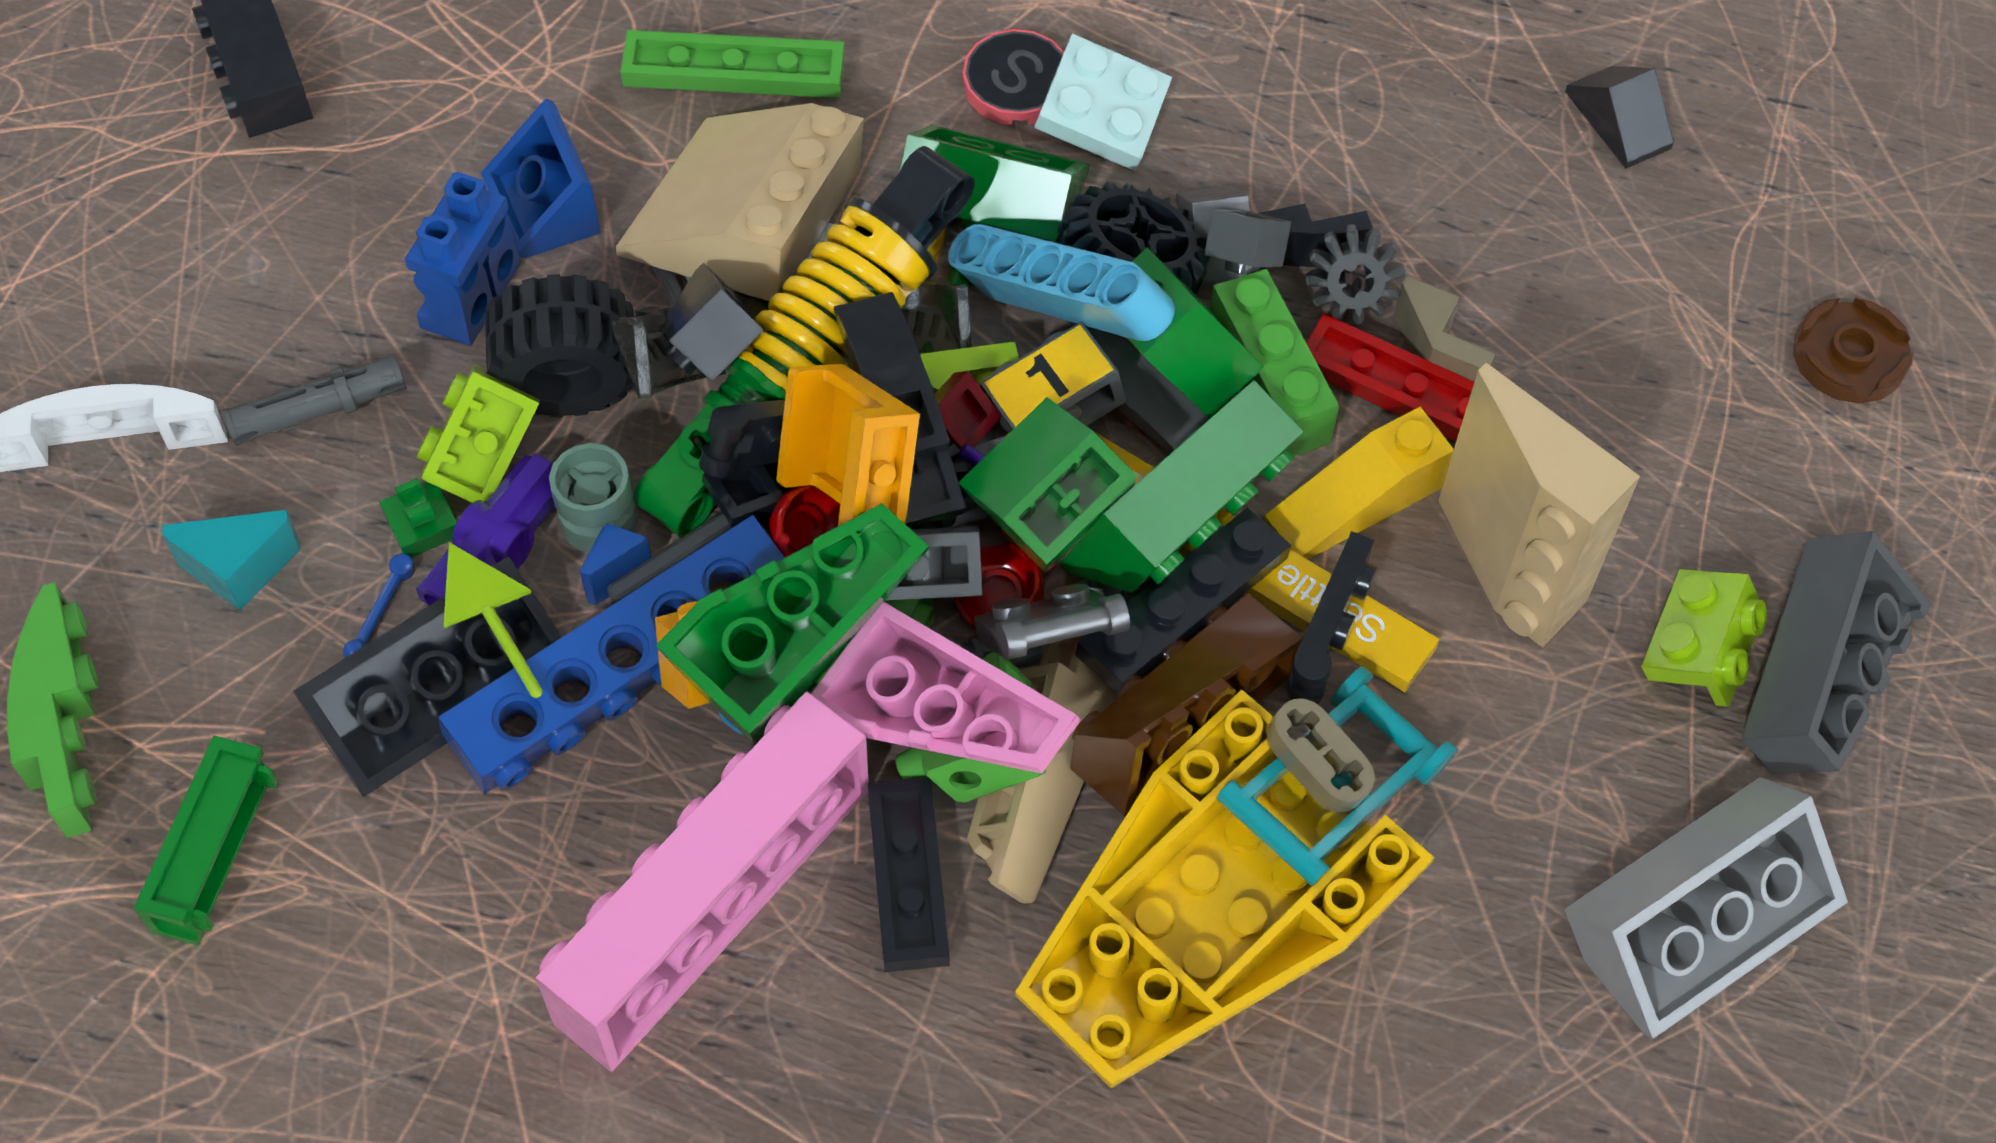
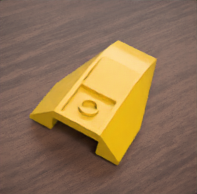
(1197, 912)

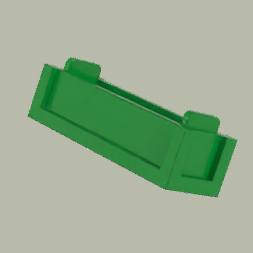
(204, 841)

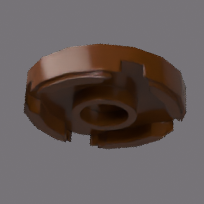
(1852, 350)

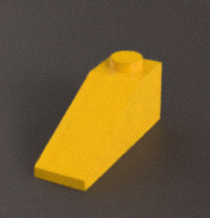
(1365, 485)

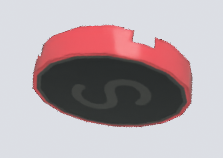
(1010, 75)

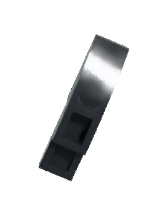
(887, 355)

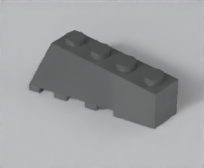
(1831, 653)

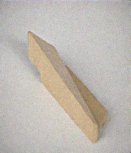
(1024, 823)

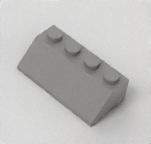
(1708, 904)

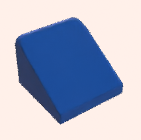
(610, 557)

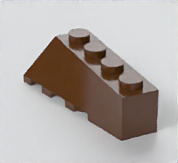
(1159, 712)

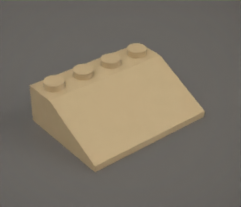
(749, 196)
(1531, 505)

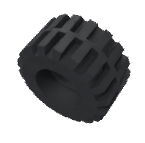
(559, 343)

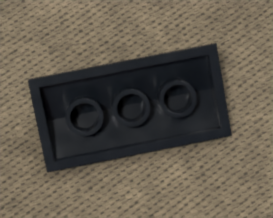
(386, 698)

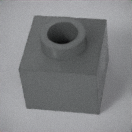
(1247, 240)

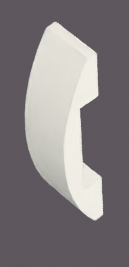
(106, 413)

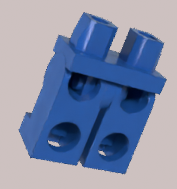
(460, 258)

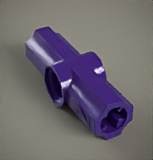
(501, 525)

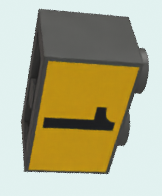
(1067, 370)

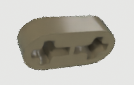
(1320, 755)

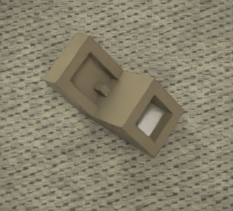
(1425, 322)

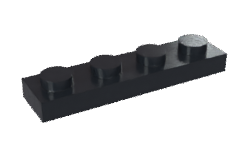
(1182, 603)

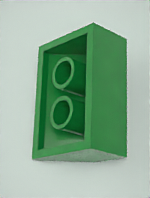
(1013, 183)

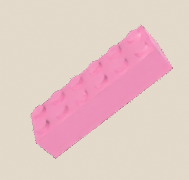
(704, 880)

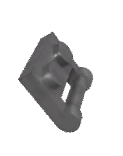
(1068, 614)

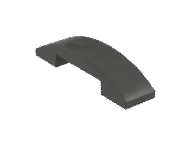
(1151, 398)

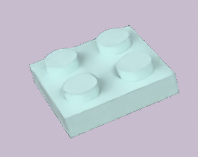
(1103, 102)

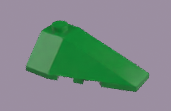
(788, 621)

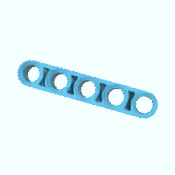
(1062, 282)

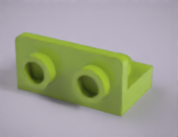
(477, 436)

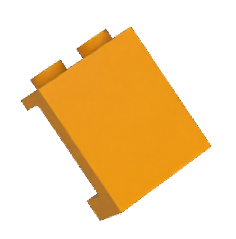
(847, 440)

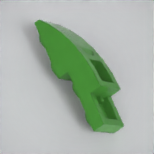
(44, 706)

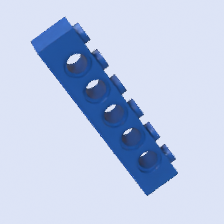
(581, 656)

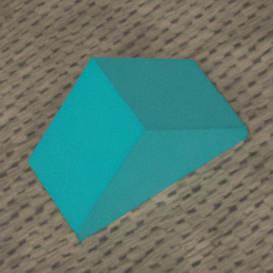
(235, 552)

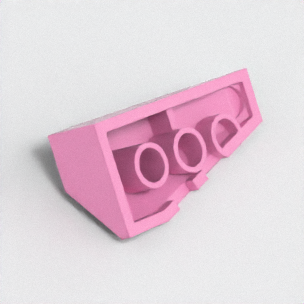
(932, 695)

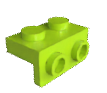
(1707, 633)

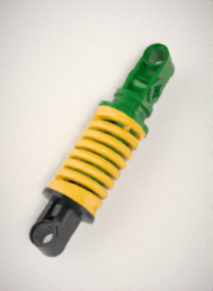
(858, 261)

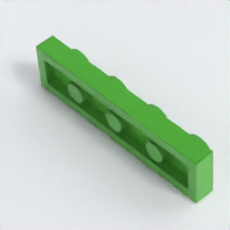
(733, 64)

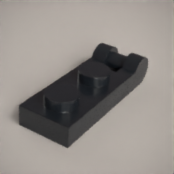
(742, 437)
(1331, 622)

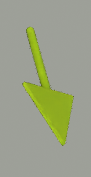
(478, 589)

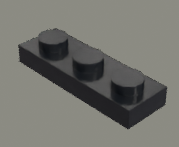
(908, 875)

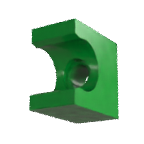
(1195, 348)

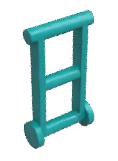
(1353, 696)

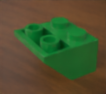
(1048, 482)

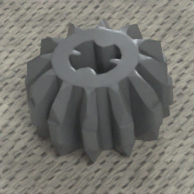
(1347, 256)

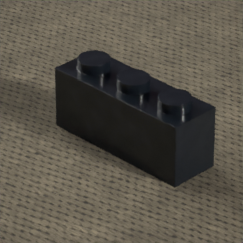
(257, 62)

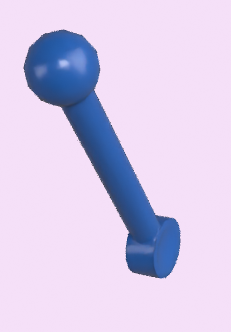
(401, 569)

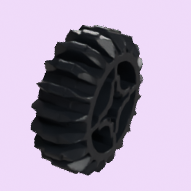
(1129, 221)

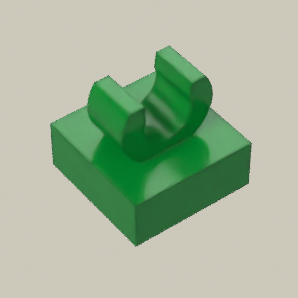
(419, 517)

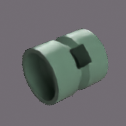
(589, 491)

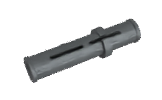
(315, 399)

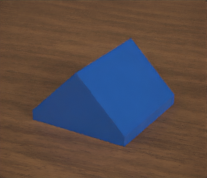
(543, 184)

